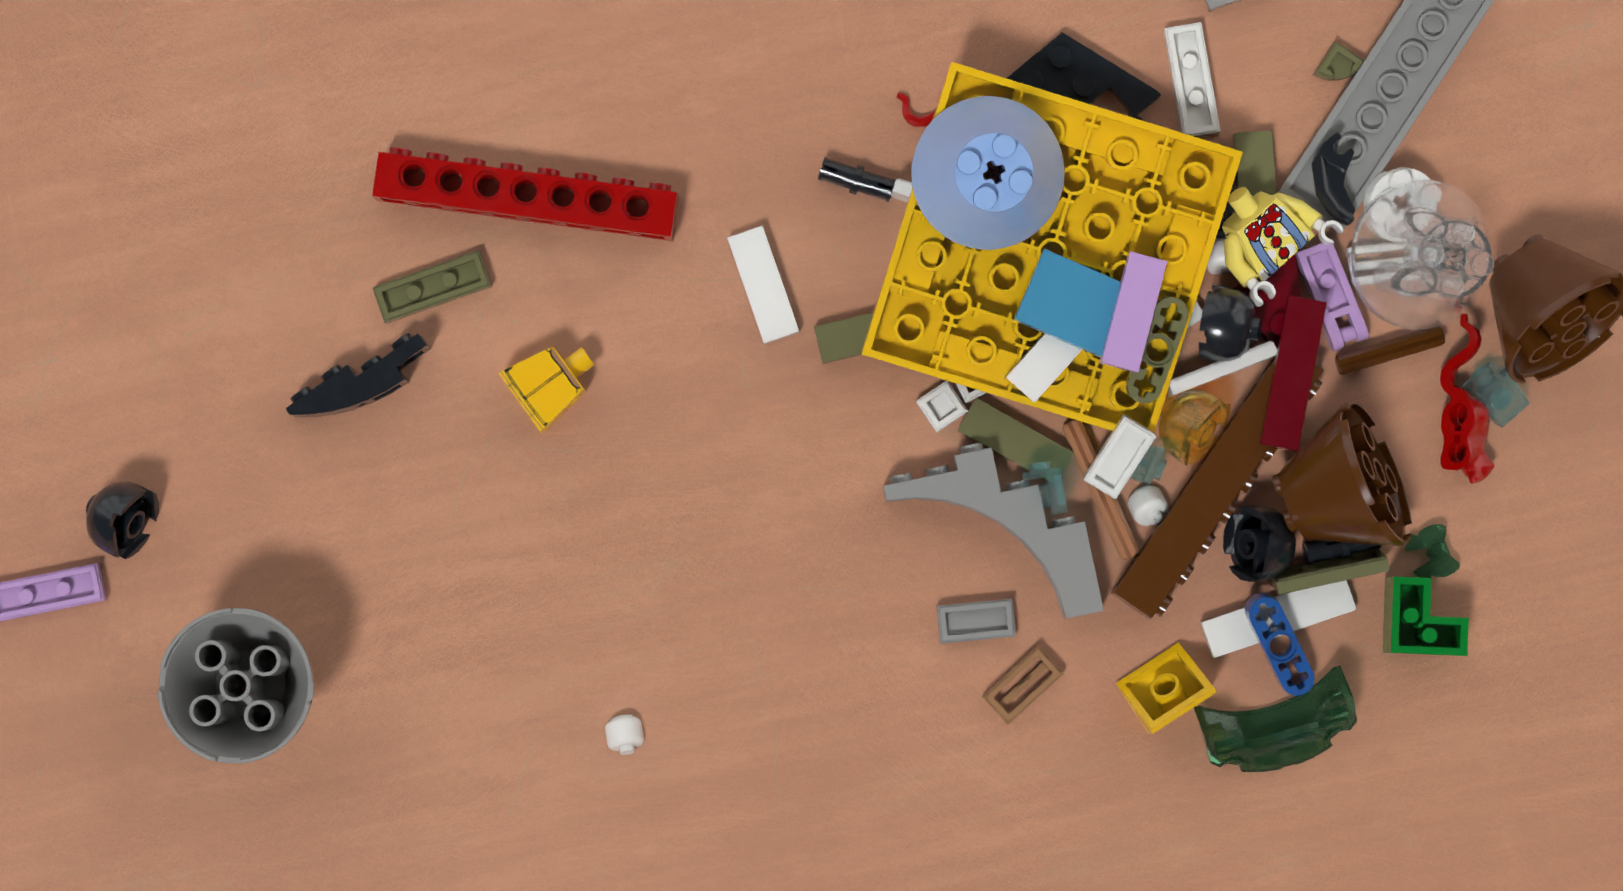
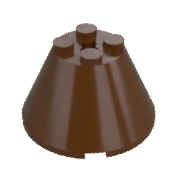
(1552, 307)
(1345, 485)

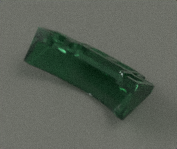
(1282, 732)

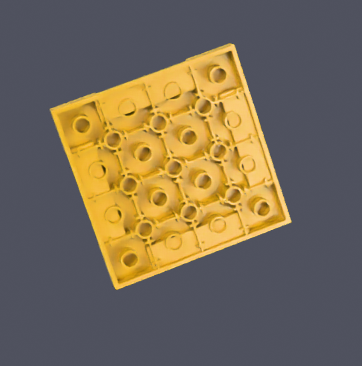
(1122, 192)

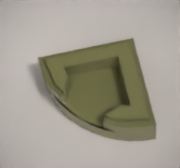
(1338, 64)

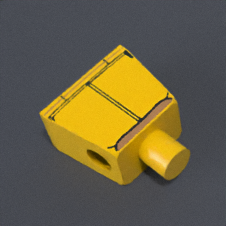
(547, 384)

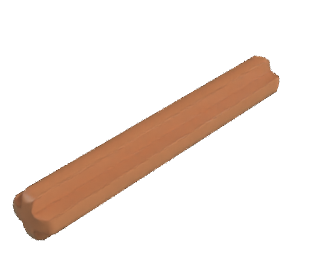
(1107, 506)

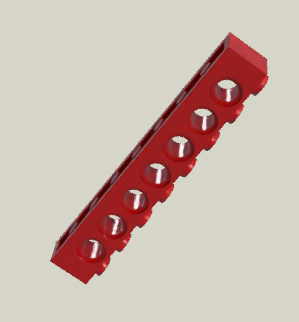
(391, 187)

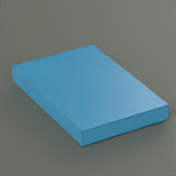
(1069, 302)

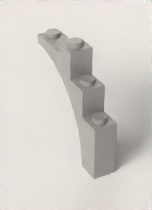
(975, 485)

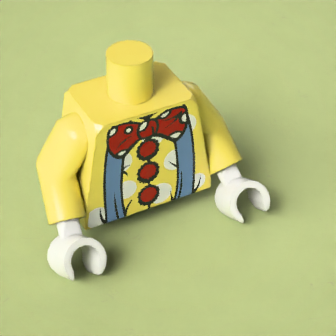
(1266, 235)

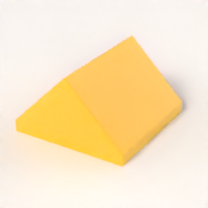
(1165, 688)

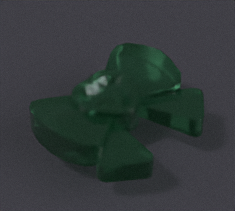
(1441, 561)

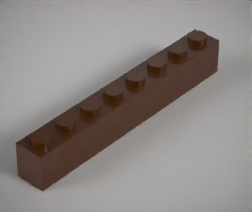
(1201, 505)

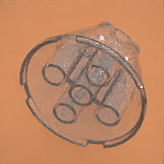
(1420, 254)

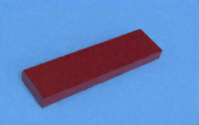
(1292, 373)

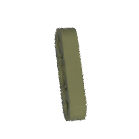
(1172, 344)

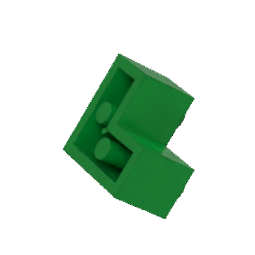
(1411, 628)

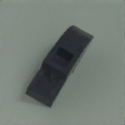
(346, 390)

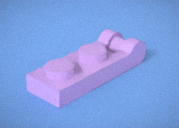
(1329, 284)

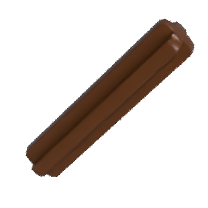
(1389, 350)

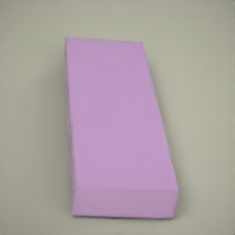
(1133, 312)
(51, 592)

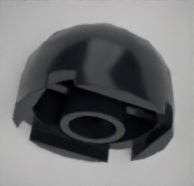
(1228, 324)
(119, 517)
(1258, 543)

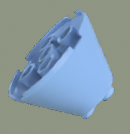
(952, 163)

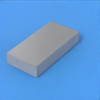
(976, 621)

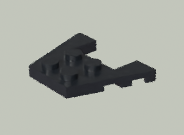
(1083, 75)

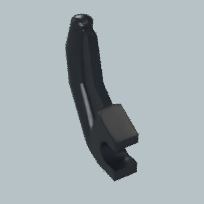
(1329, 179)

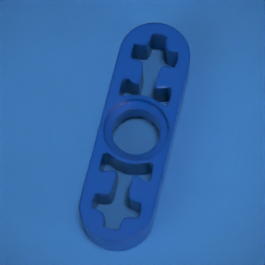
(1300, 663)

